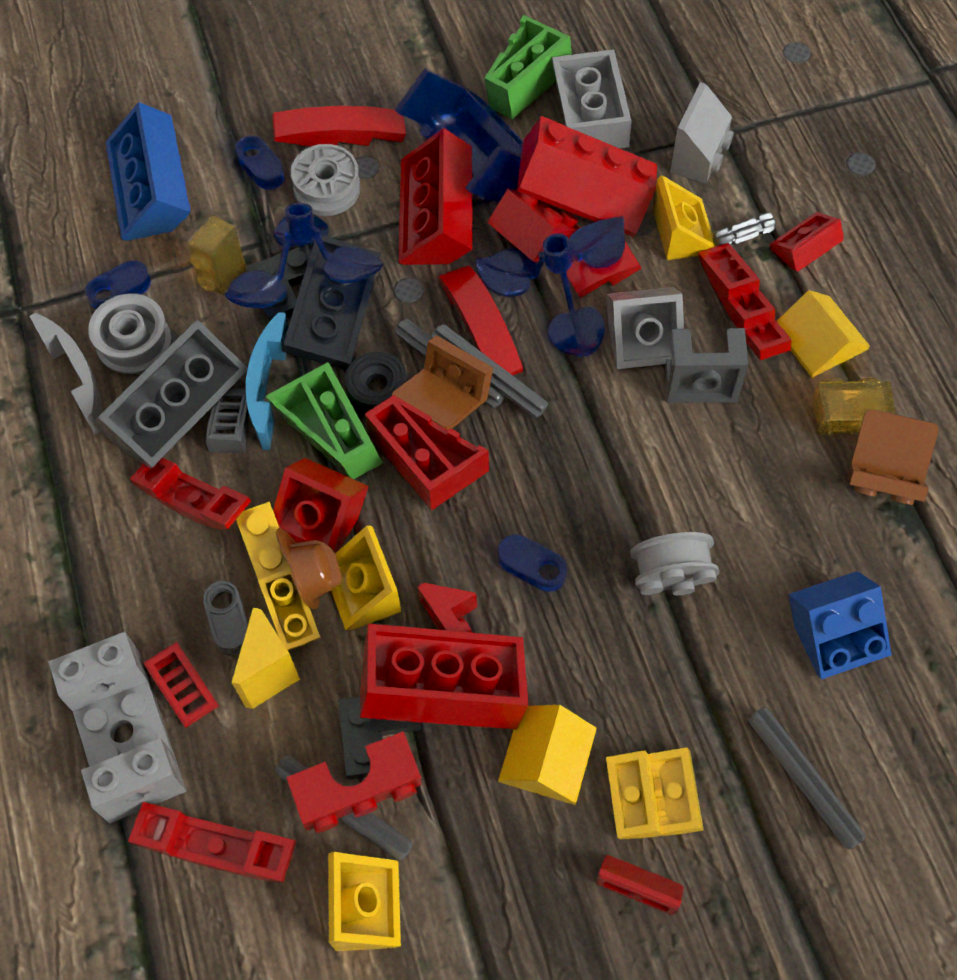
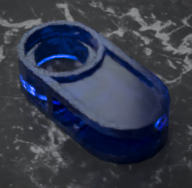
(264, 167)
(126, 278)
(524, 559)

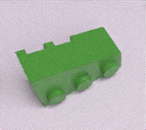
(525, 67)
(327, 420)

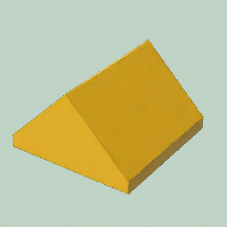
(680, 220)
(820, 333)
(366, 584)
(263, 663)
(549, 753)
(363, 902)

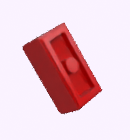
(808, 240)
(640, 885)

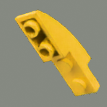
(288, 610)

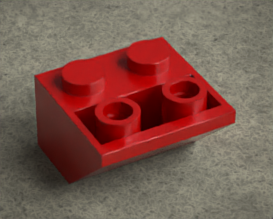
(530, 221)

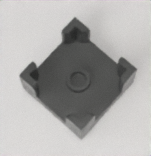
(705, 375)

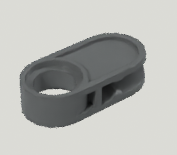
(226, 624)

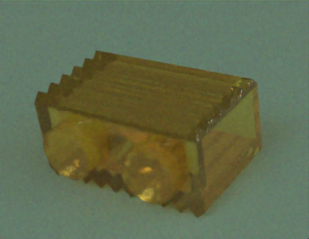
(216, 255)
(842, 405)

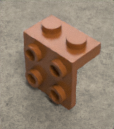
(448, 385)
(892, 456)

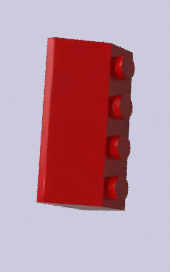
(585, 175)
(434, 201)
(443, 677)

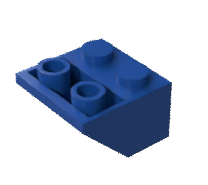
(841, 623)

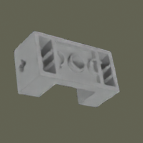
(107, 690)

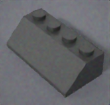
(171, 395)

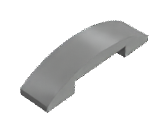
(59, 343)

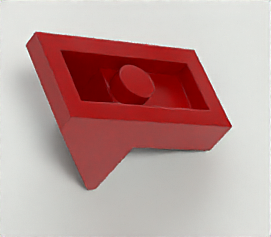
(447, 605)

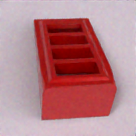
(165, 658)

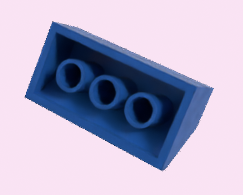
(147, 174)

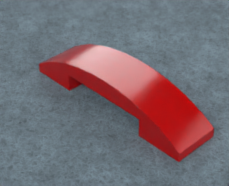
(481, 317)
(190, 496)
(212, 844)

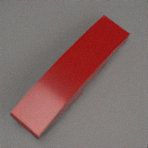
(337, 124)
(743, 301)

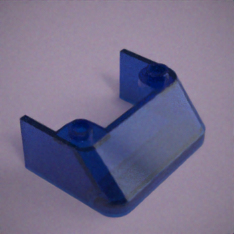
(495, 147)

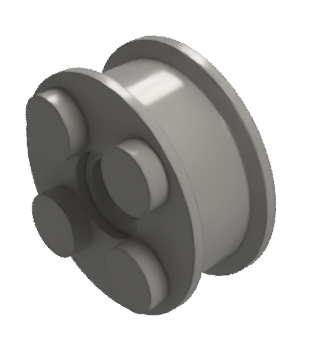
(129, 333)
(674, 563)

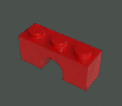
(323, 800)

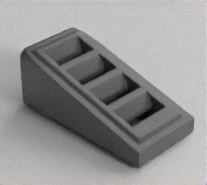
(228, 442)

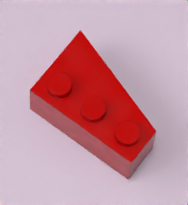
(425, 454)

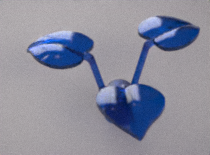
(300, 228)
(598, 244)

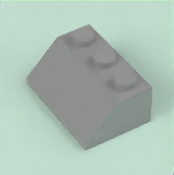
(593, 96)

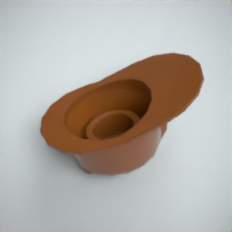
(312, 567)

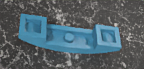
(266, 349)

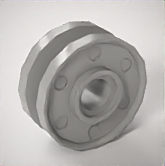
(326, 179)

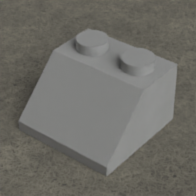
(701, 136)
(643, 325)

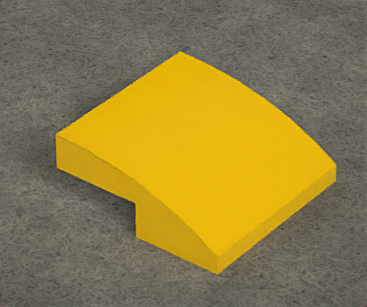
(654, 794)

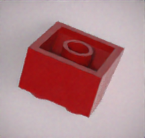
(318, 503)

